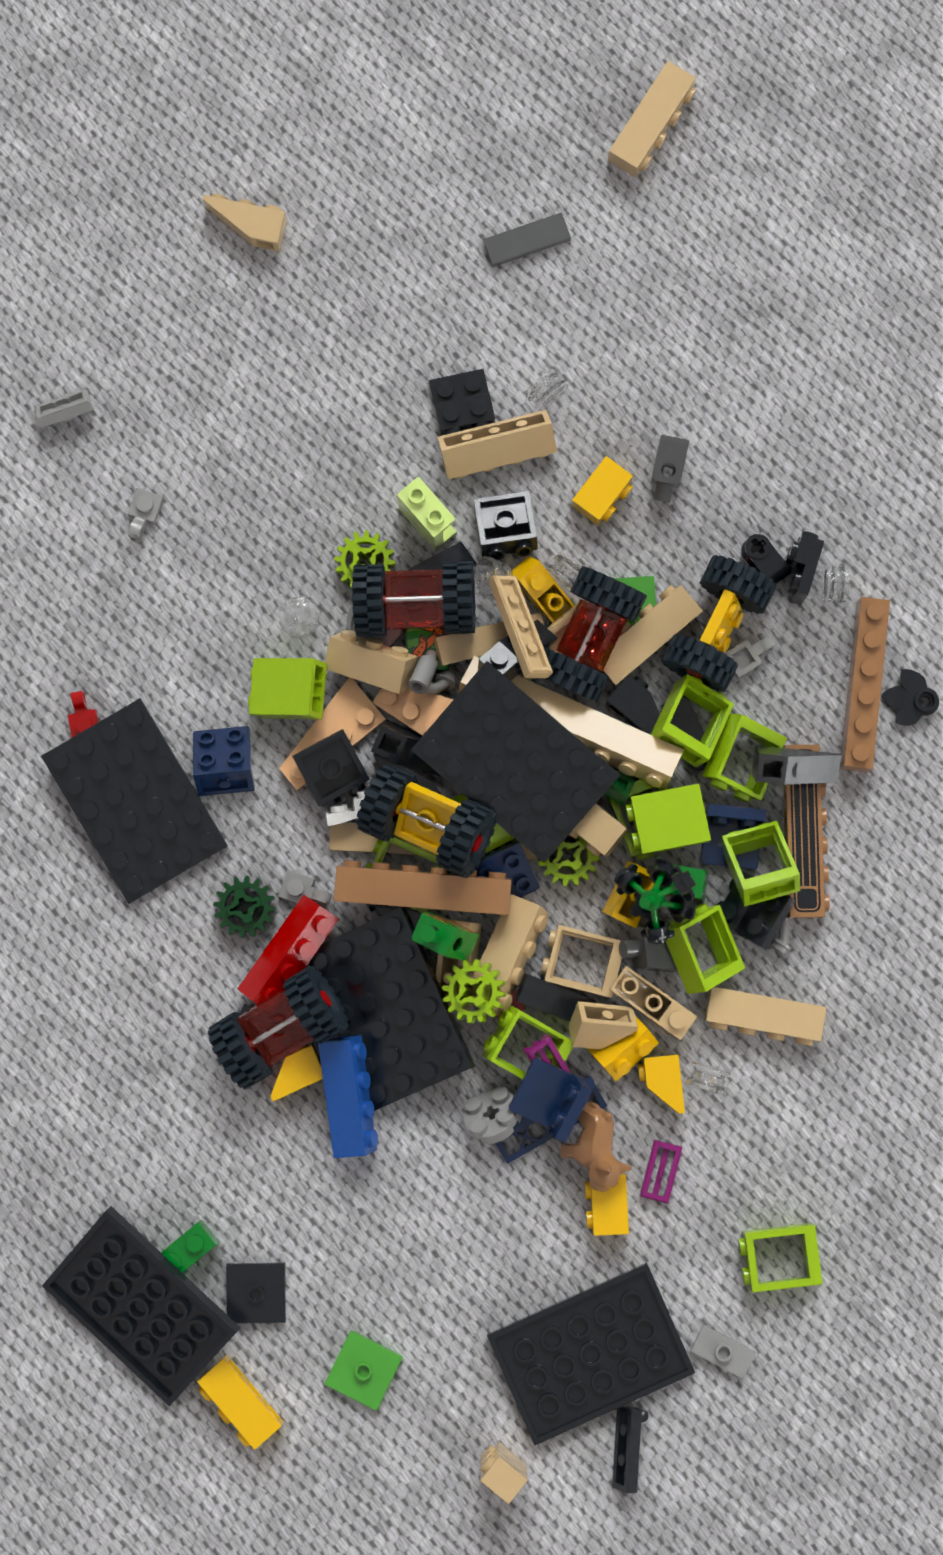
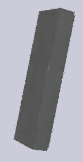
(527, 239)

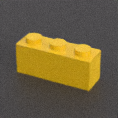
(239, 1403)

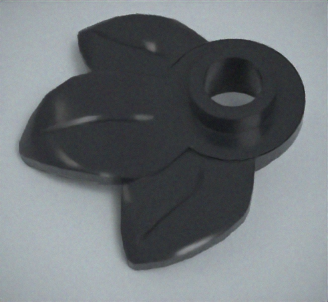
(906, 698)

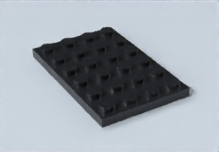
(516, 761)
(134, 800)
(394, 1006)
(140, 1306)
(590, 1353)

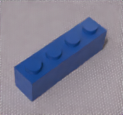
(348, 1096)

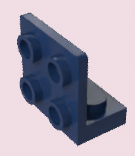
(222, 761)
(722, 821)
(510, 860)
(551, 1097)

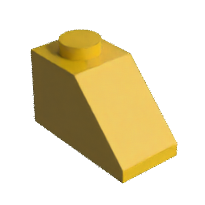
(297, 1072)
(663, 1079)

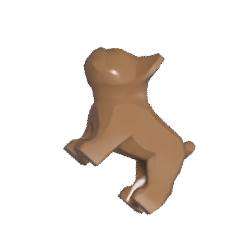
(595, 1148)

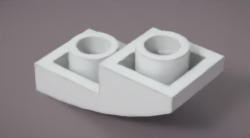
(341, 813)

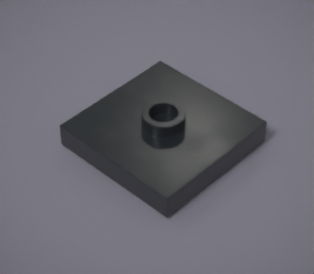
(256, 1292)

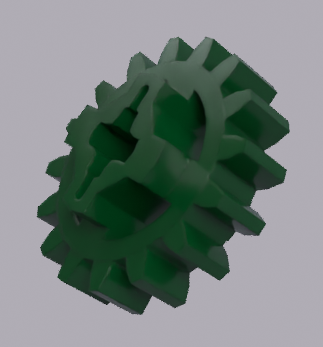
(241, 894)

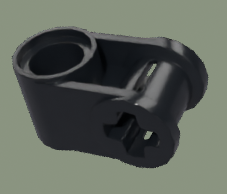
(766, 560)

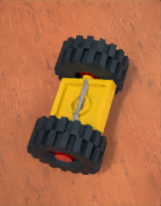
(737, 589)
(425, 818)

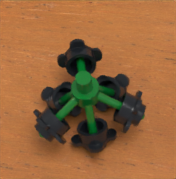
(647, 902)

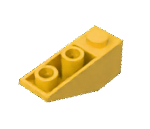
(542, 589)

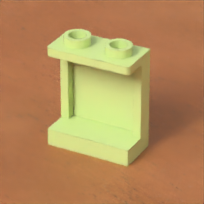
(426, 513)

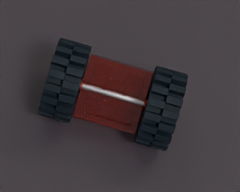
(413, 599)
(593, 632)
(277, 1027)

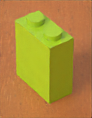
(287, 688)
(668, 820)

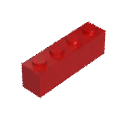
(288, 950)

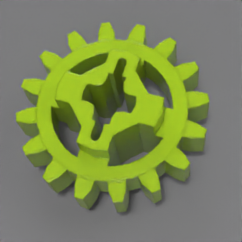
(374, 552)
(576, 866)
(466, 981)

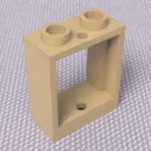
(612, 969)

